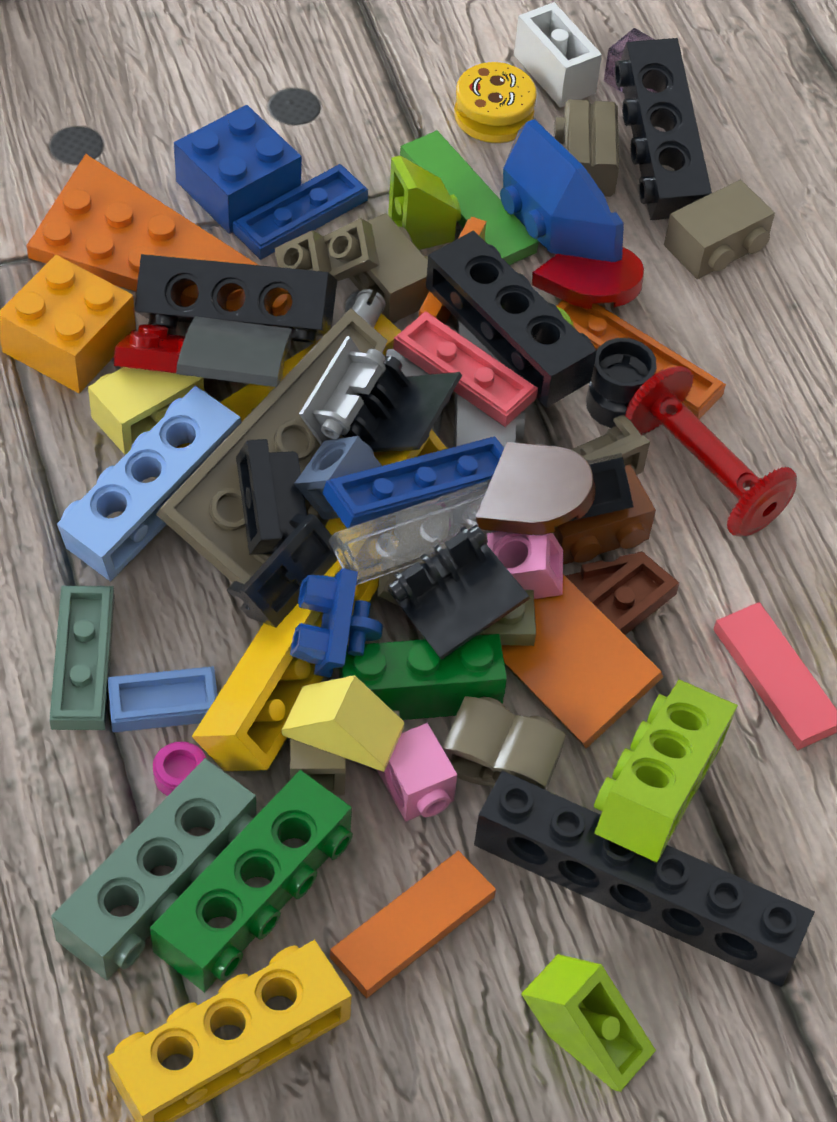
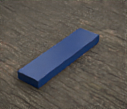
(411, 481)

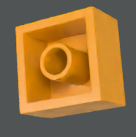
(66, 323)

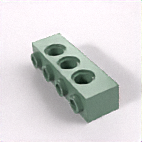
(109, 942)

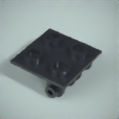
(401, 408)
(457, 591)

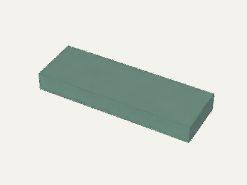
(82, 658)

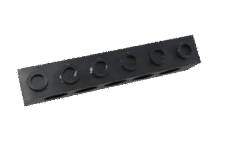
(672, 895)

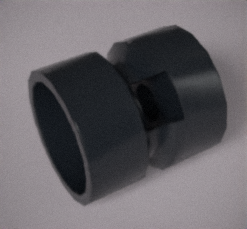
(618, 373)

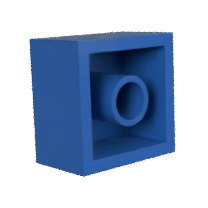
(236, 166)

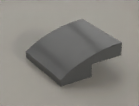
(234, 351)

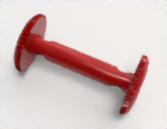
(664, 396)

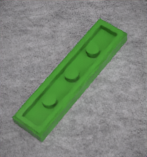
(473, 194)

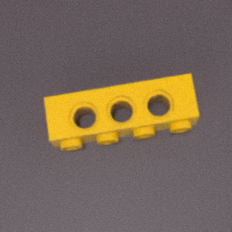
(220, 1064)

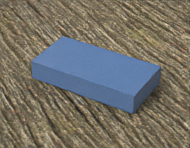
(161, 698)

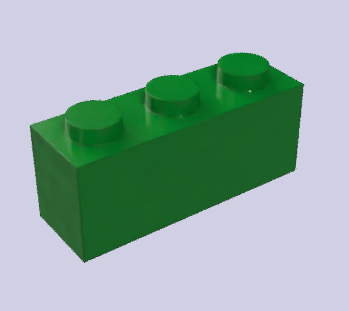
(420, 684)

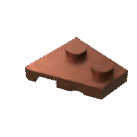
(626, 588)

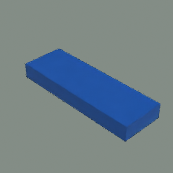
(300, 211)

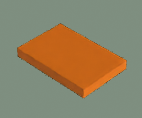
(581, 665)

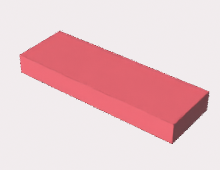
(484, 379)
(778, 675)

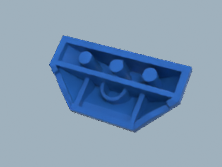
(558, 198)

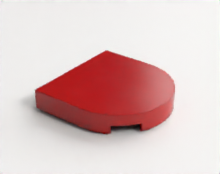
(591, 280)

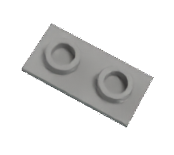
(334, 398)

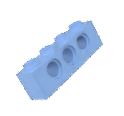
(114, 542)

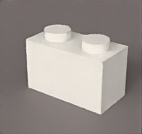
(557, 54)

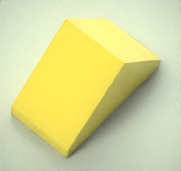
(345, 721)

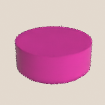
(174, 764)

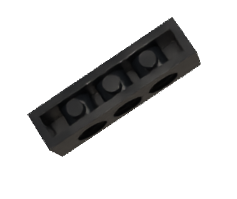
(661, 68)
(164, 279)
(510, 317)

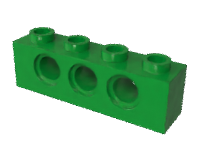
(297, 811)

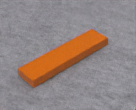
(603, 325)

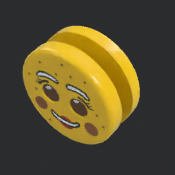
(494, 101)

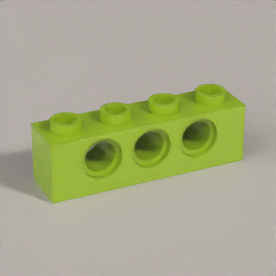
(662, 769)

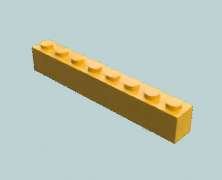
(248, 714)

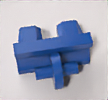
(328, 644)

